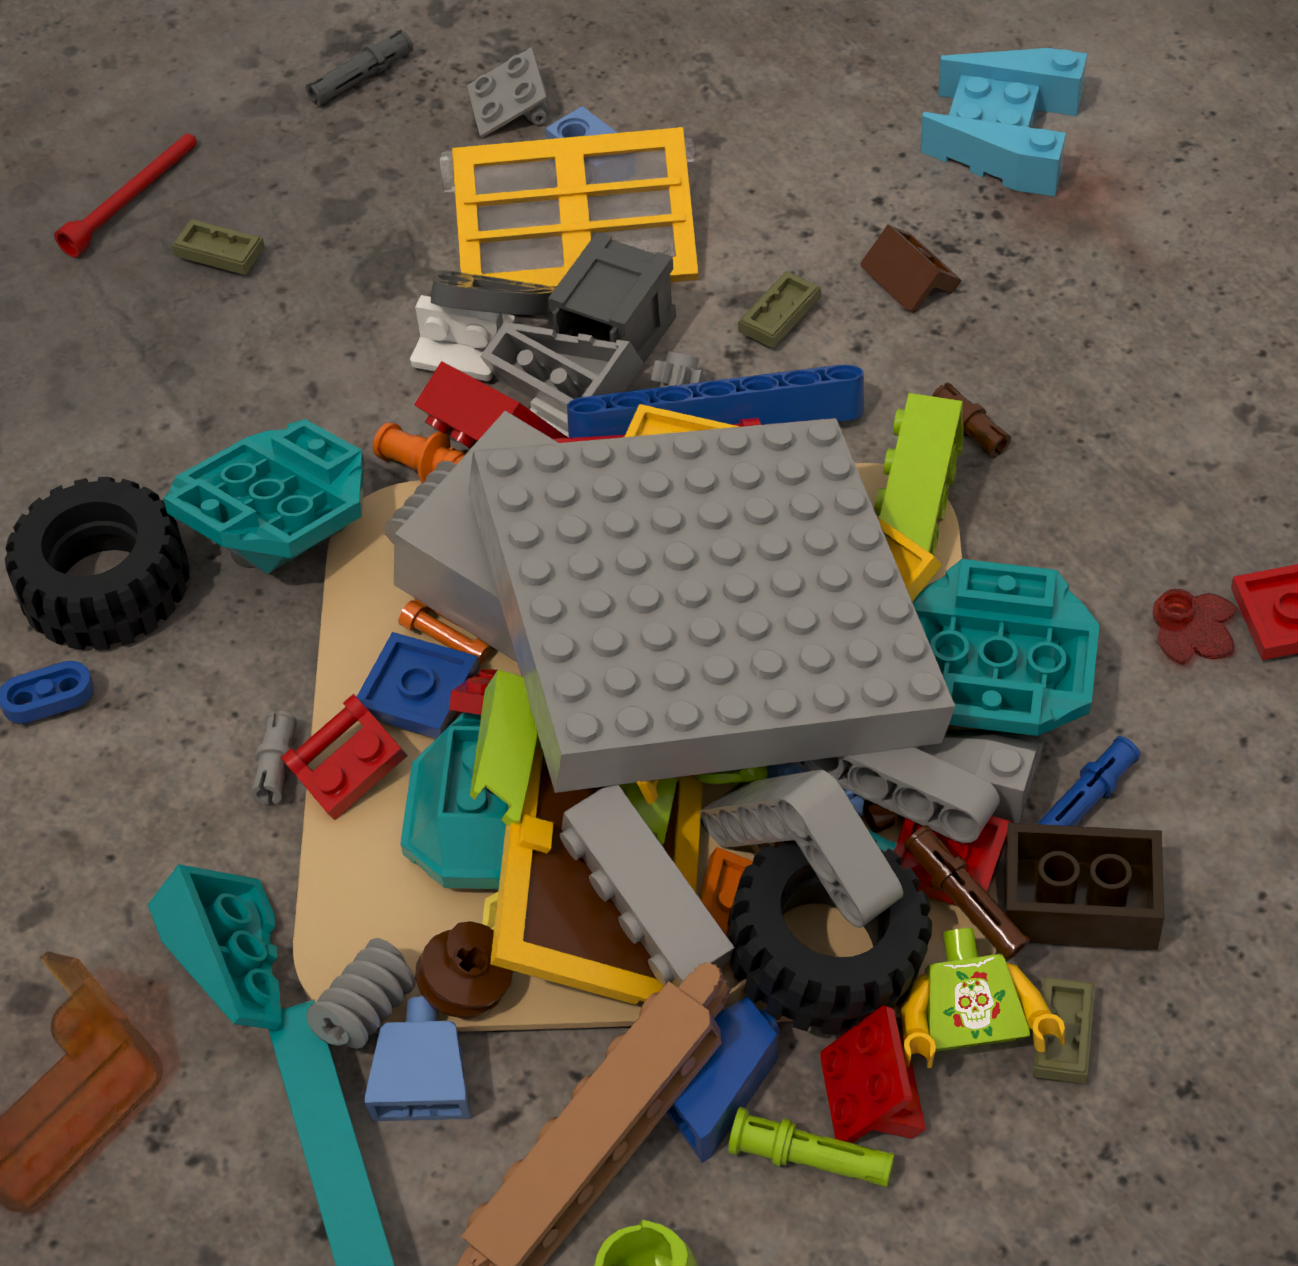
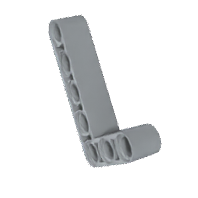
(826, 828)

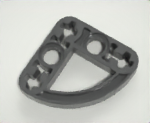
(489, 294)

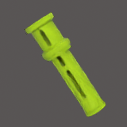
(787, 1144)

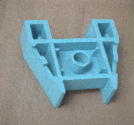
(996, 113)

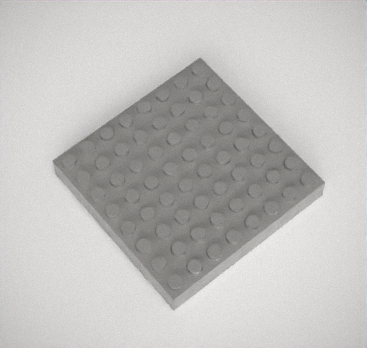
(703, 603)

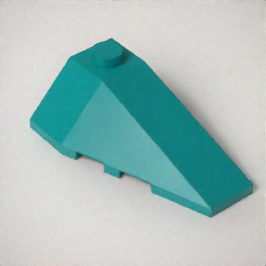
(222, 937)

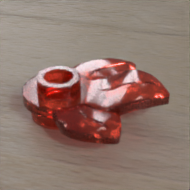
(1196, 629)

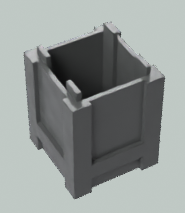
(616, 295)

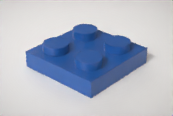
(414, 684)

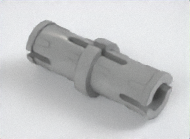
(271, 767)

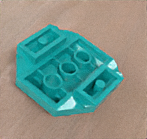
(272, 493)
(1010, 646)
(443, 826)

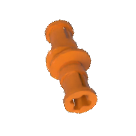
(414, 450)

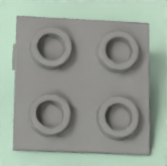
(508, 93)

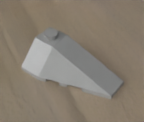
(999, 758)

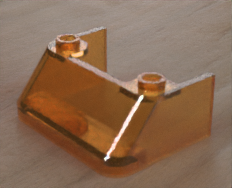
(81, 1097)

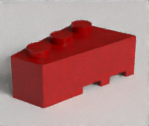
(471, 407)

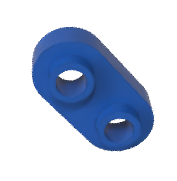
(46, 691)

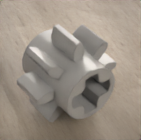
(677, 370)

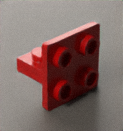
(870, 1081)

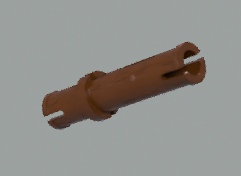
(952, 877)

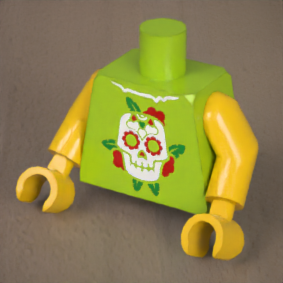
(973, 1003)

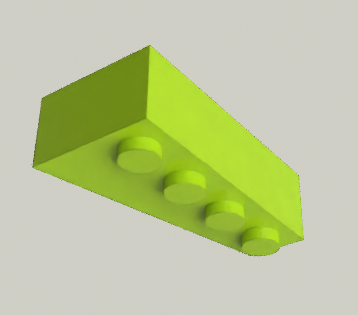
(921, 467)

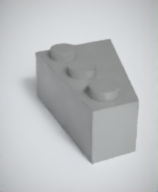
(560, 365)

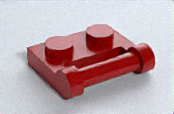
(352, 767)

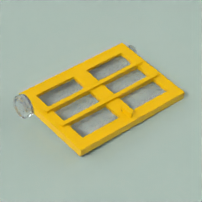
(540, 202)

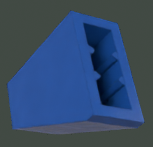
(728, 1078)

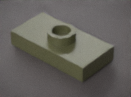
(218, 246)
(779, 309)
(1074, 1005)

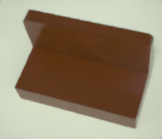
(907, 268)

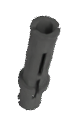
(372, 59)

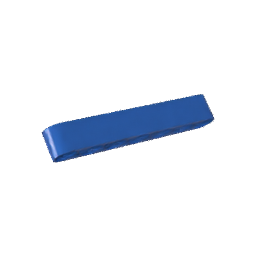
(771, 397)

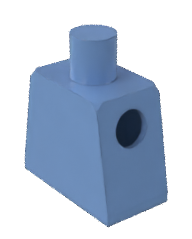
(418, 1069)

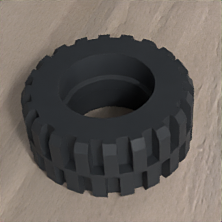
(104, 605)
(811, 985)

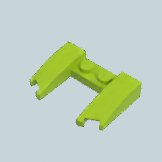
(507, 752)

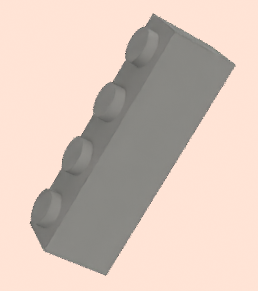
(643, 885)

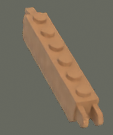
(600, 1125)

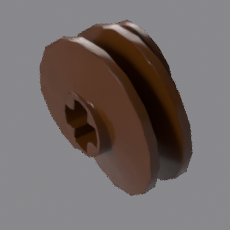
(457, 972)

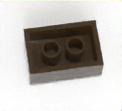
(1085, 885)

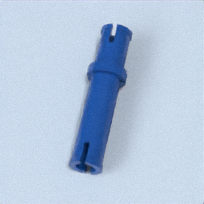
(1095, 781)

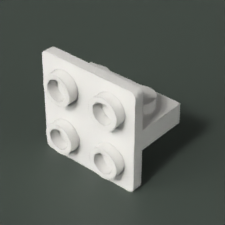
(455, 337)

